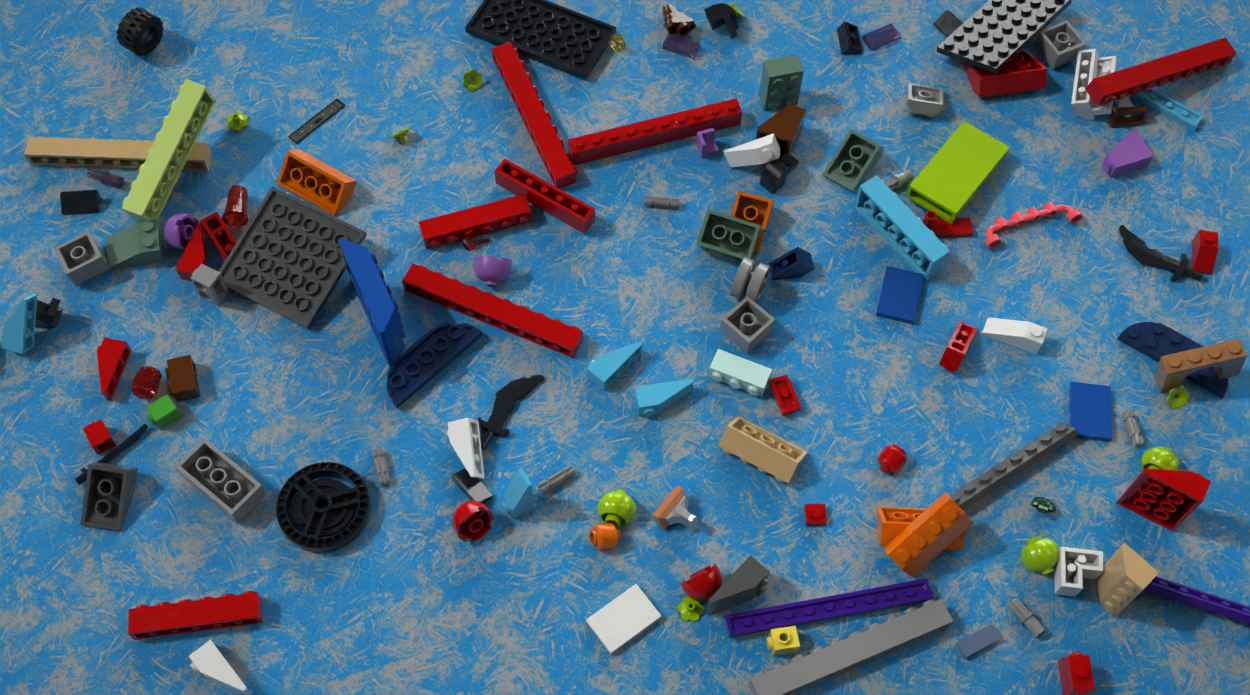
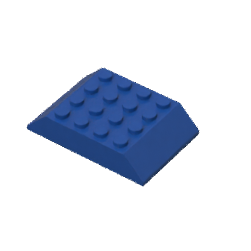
(375, 298)

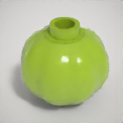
(1160, 458)
(616, 508)
(1040, 555)

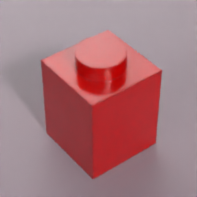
(99, 436)

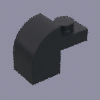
(720, 15)
(776, 171)
(48, 314)

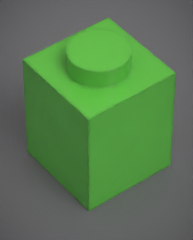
(163, 412)

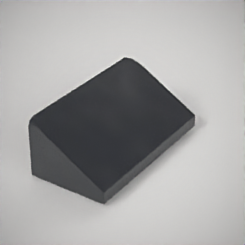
(947, 23)
(849, 39)
(80, 202)
(471, 487)

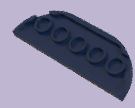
(1159, 340)
(427, 359)

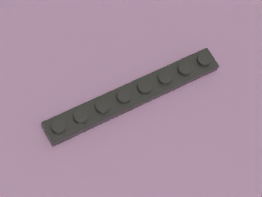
(1013, 465)

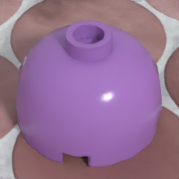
(179, 230)
(492, 269)

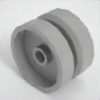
(750, 280)

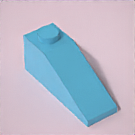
(20, 329)
(610, 365)
(656, 397)
(518, 495)

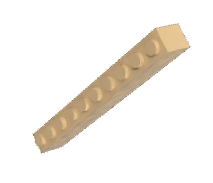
(103, 153)

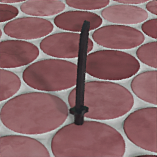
(114, 453)

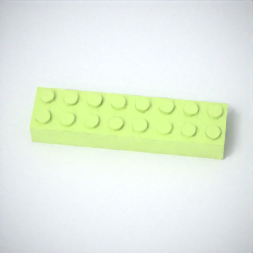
(169, 152)

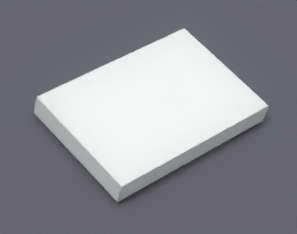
(623, 619)

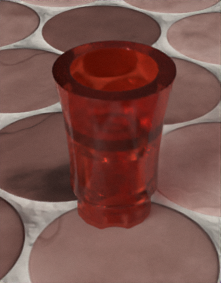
(236, 207)

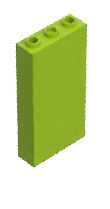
(957, 172)

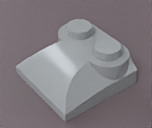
(924, 100)

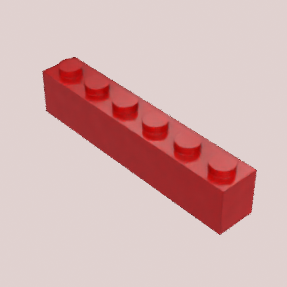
(545, 195)
(475, 221)
(195, 615)

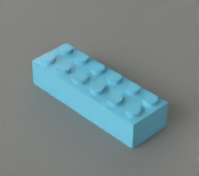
(901, 228)

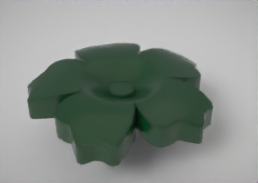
(1043, 505)

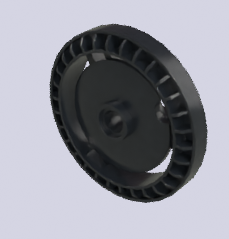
(328, 520)

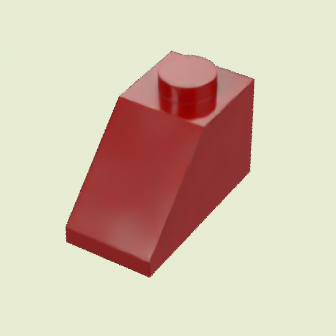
(1204, 251)

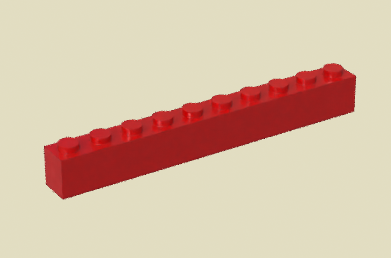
(1160, 71)
(534, 116)
(654, 131)
(493, 310)

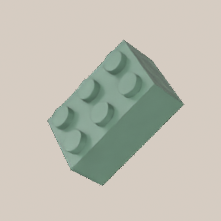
(781, 82)
(728, 235)

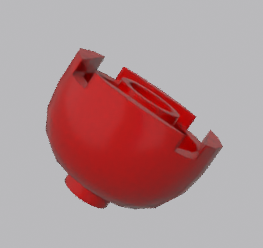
(472, 520)
(703, 583)

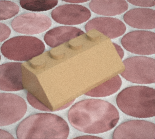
(762, 449)
(1123, 579)

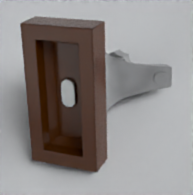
(1127, 114)

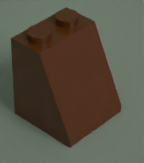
(786, 127)

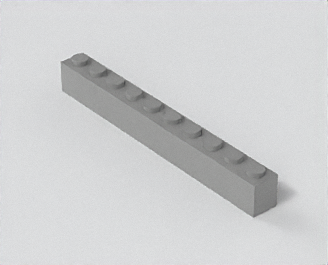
(853, 651)

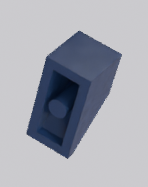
(791, 265)

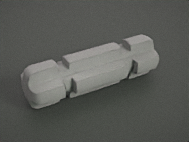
(660, 201)
(1133, 428)
(381, 467)
(556, 479)

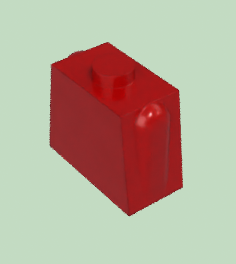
(1076, 674)

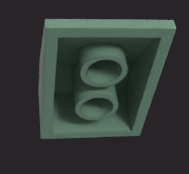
(853, 160)
(136, 245)

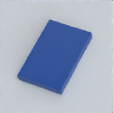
(899, 295)
(1091, 411)

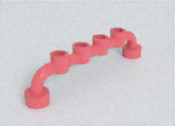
(1001, 225)

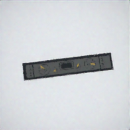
(316, 121)

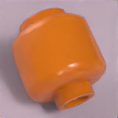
(604, 536)

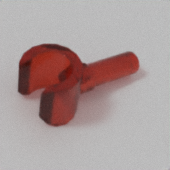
(469, 244)

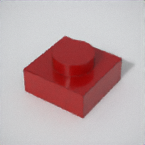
(815, 514)

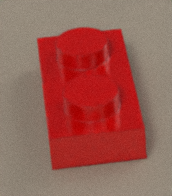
(784, 395)

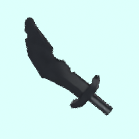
(1155, 258)
(504, 405)

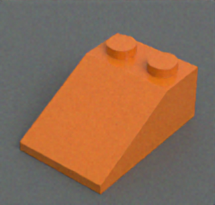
(754, 210)

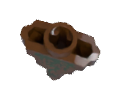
(676, 21)

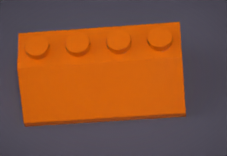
(316, 181)
(895, 519)
(928, 535)

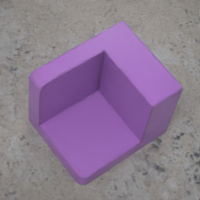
(706, 143)

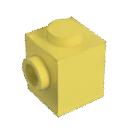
(783, 641)

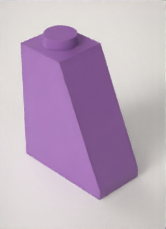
(1127, 155)

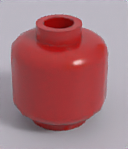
(892, 459)

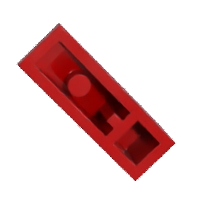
(218, 234)
(194, 254)
(957, 346)
(112, 359)

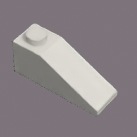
(754, 152)
(1016, 333)
(466, 441)
(215, 667)

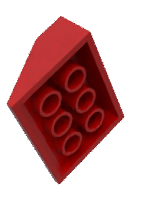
(1018, 75)
(1165, 495)

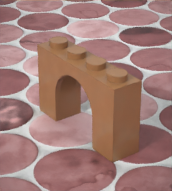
(1225, 358)

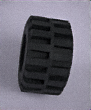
(140, 31)

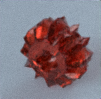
(146, 382)

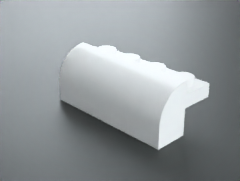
(1087, 68)

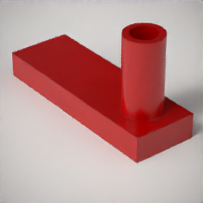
(959, 228)

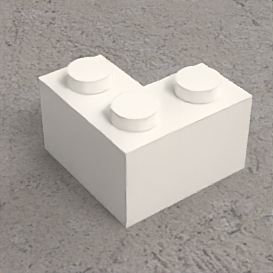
(1074, 566)

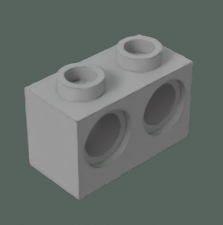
(209, 284)

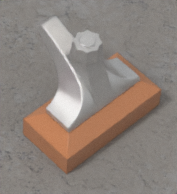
(675, 510)

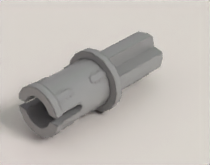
(897, 180)
(1026, 617)

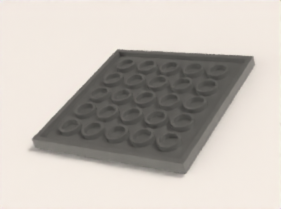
(289, 257)

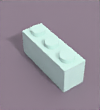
(739, 373)

